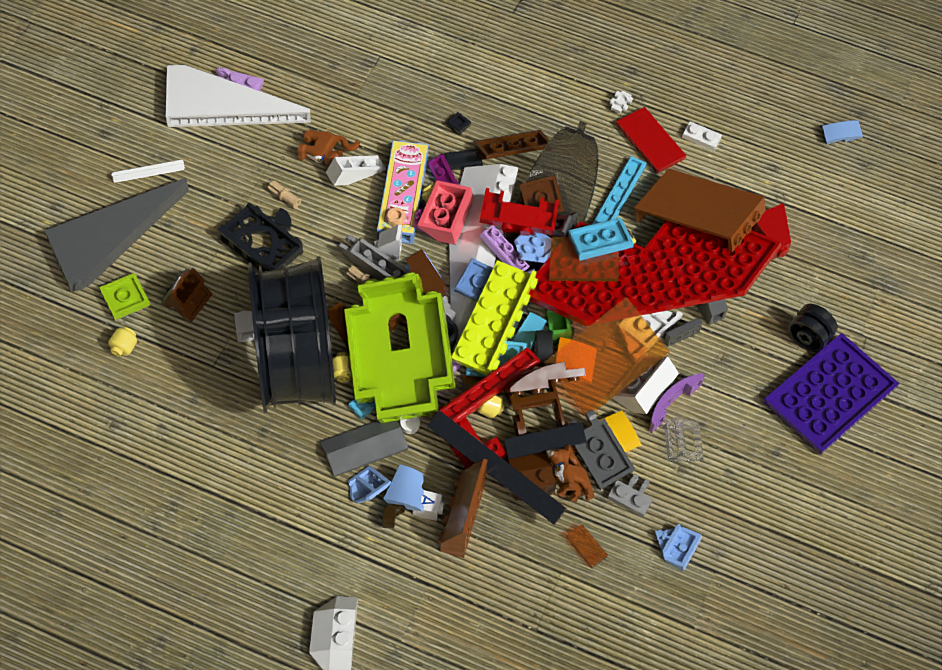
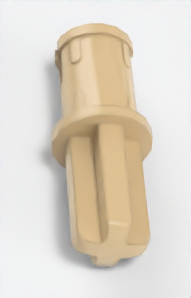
(284, 194)
(357, 275)

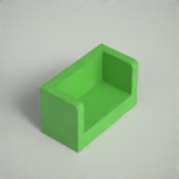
(559, 326)

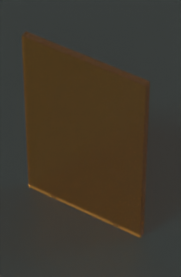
(613, 354)

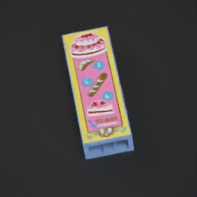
(404, 185)

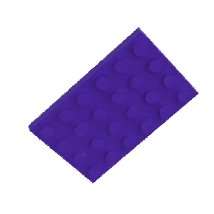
(831, 393)

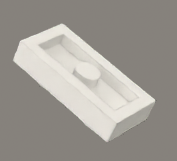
(702, 136)

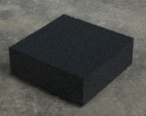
(458, 123)

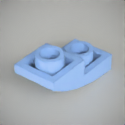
(842, 130)

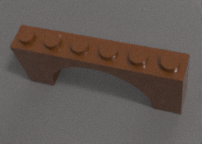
(419, 265)

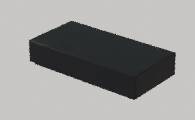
(462, 159)

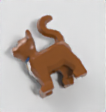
(322, 149)
(570, 476)

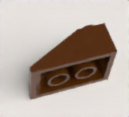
(537, 469)

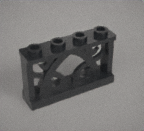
(263, 225)

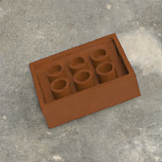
(463, 509)

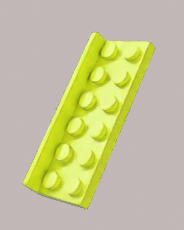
(494, 318)

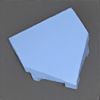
(678, 545)

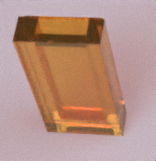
(586, 546)

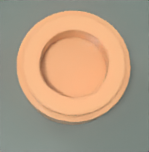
(395, 216)

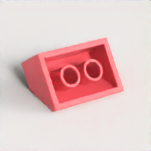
(446, 211)

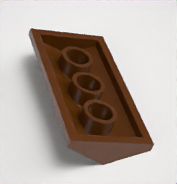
(511, 144)

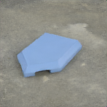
(534, 247)

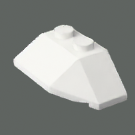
(334, 633)

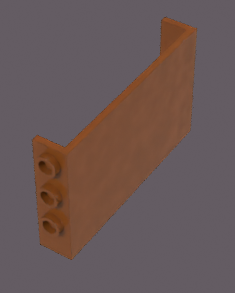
(702, 206)

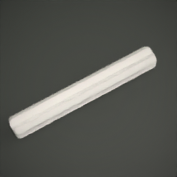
(147, 171)

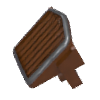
(187, 294)

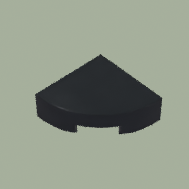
(283, 219)

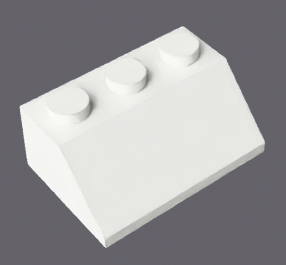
(648, 387)

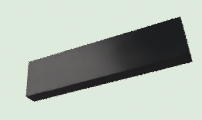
(544, 441)

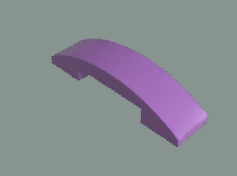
(687, 385)

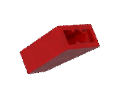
(775, 225)

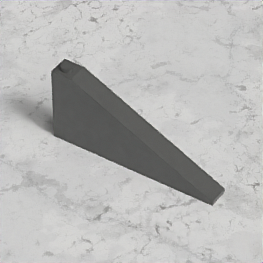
(98, 239)

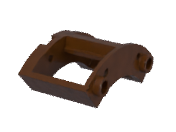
(533, 401)

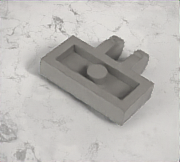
(629, 498)

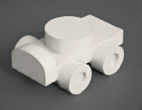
(621, 102)

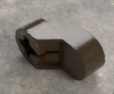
(390, 514)

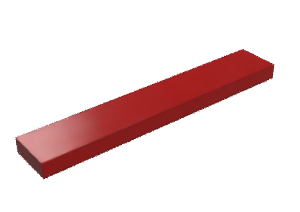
(490, 385)

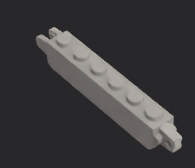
(379, 264)

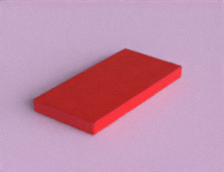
(651, 140)

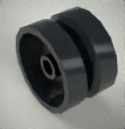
(812, 327)

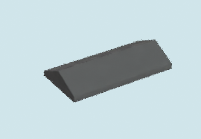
(363, 446)

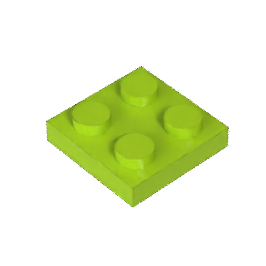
(124, 296)

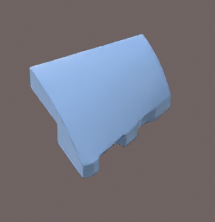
(406, 488)

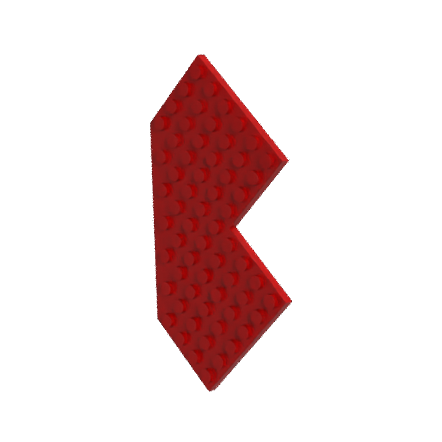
(670, 273)

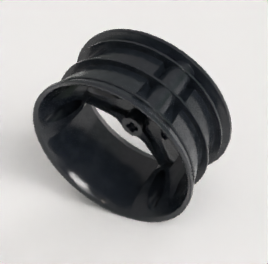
(292, 334)

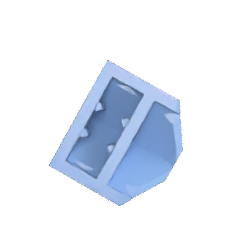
(367, 485)

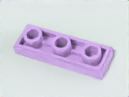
(503, 248)

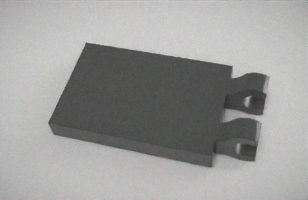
(603, 452)

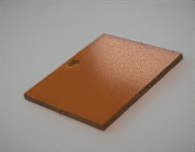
(567, 267)

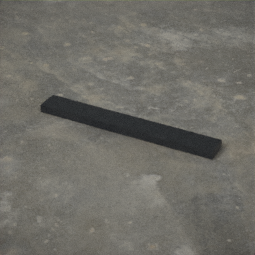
(497, 467)

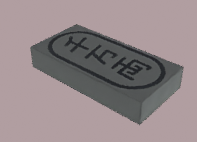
(683, 332)

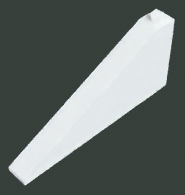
(208, 100)

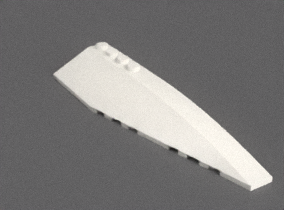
(469, 243)

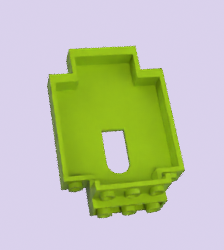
(404, 379)

